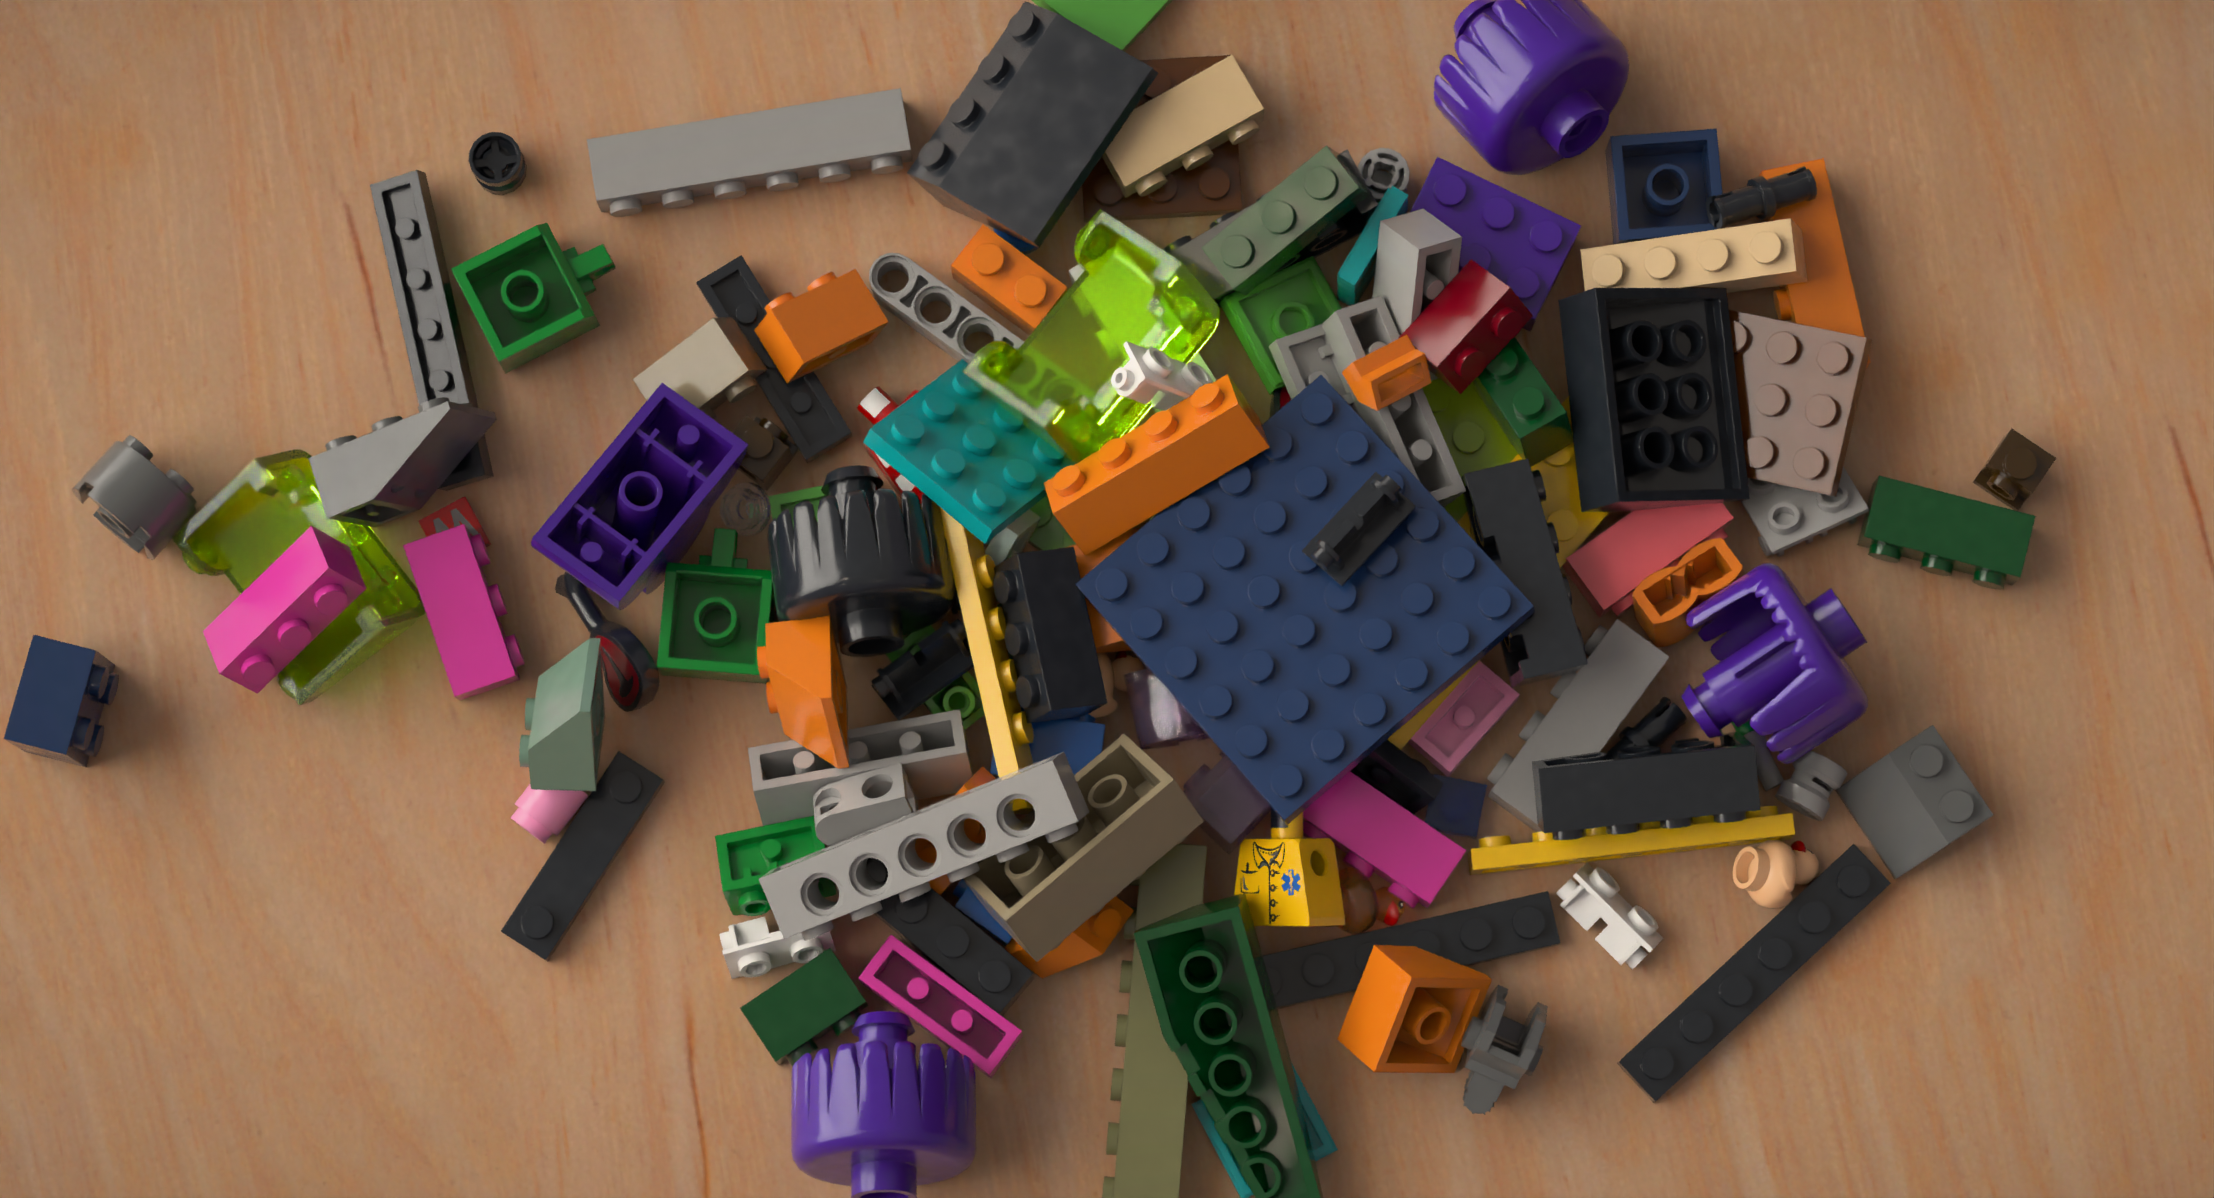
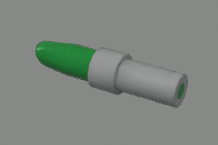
(1766, 766)

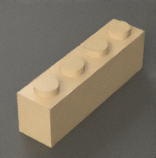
(1718, 258)

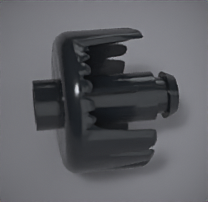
(862, 563)

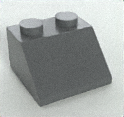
(1914, 802)

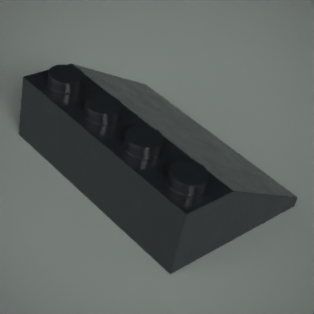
(1031, 124)
(1653, 398)

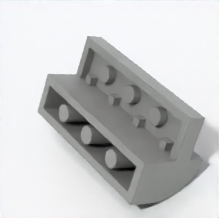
(1405, 425)

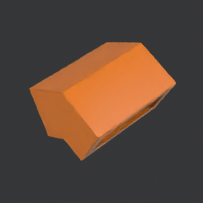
(1388, 374)

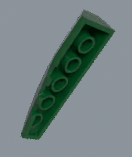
(1230, 1040)

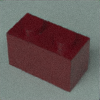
(1467, 325)

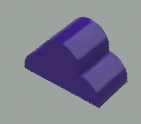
(642, 499)

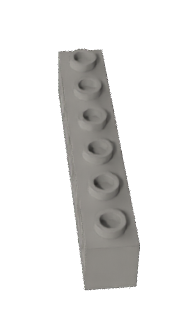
(794, 886)

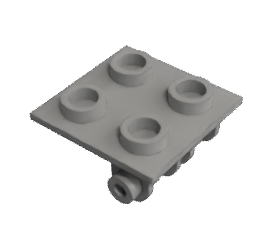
(1796, 515)

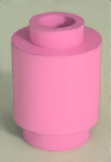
(546, 810)

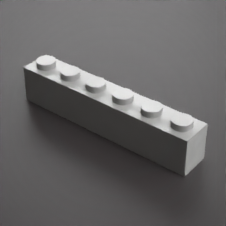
(750, 152)

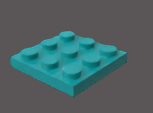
(967, 453)

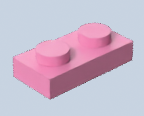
(1464, 718)

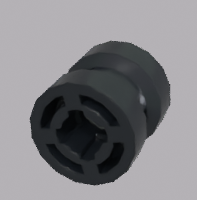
(495, 152)

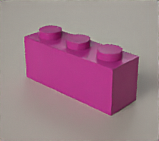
(284, 609)
(464, 611)
(1383, 839)
(940, 1006)

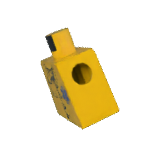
(1290, 878)

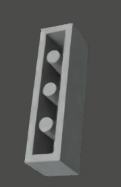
(1583, 717)
(928, 747)

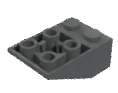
(398, 463)

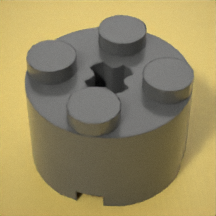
(136, 497)

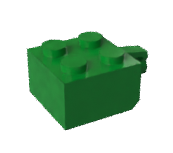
(532, 294)
(715, 615)

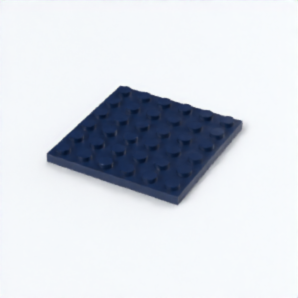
(1265, 643)

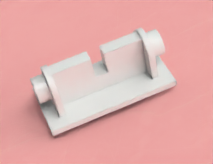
(1157, 378)
(1627, 925)
(754, 951)

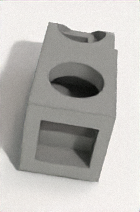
(862, 803)

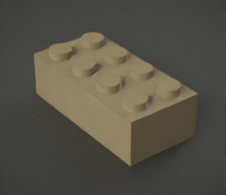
(1059, 885)

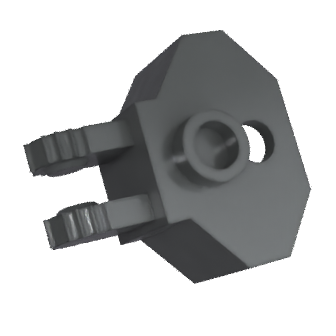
(1499, 1051)

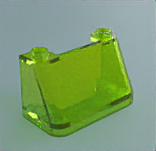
(1066, 366)
(258, 521)

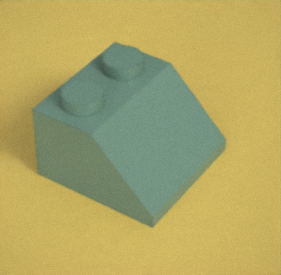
(566, 723)

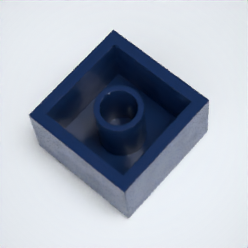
(1661, 183)
(61, 701)

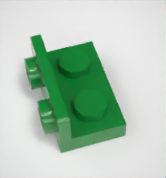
(754, 852)

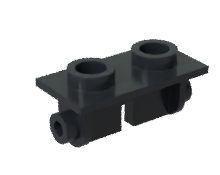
(1359, 528)
(920, 676)

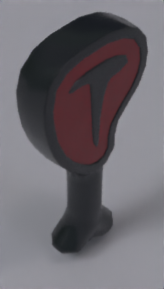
(625, 661)

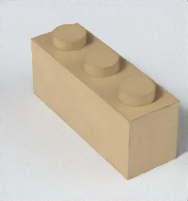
(1183, 127)

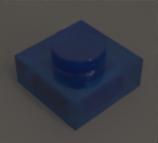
(1456, 807)

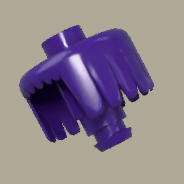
(1531, 81)
(1777, 663)
(878, 1117)

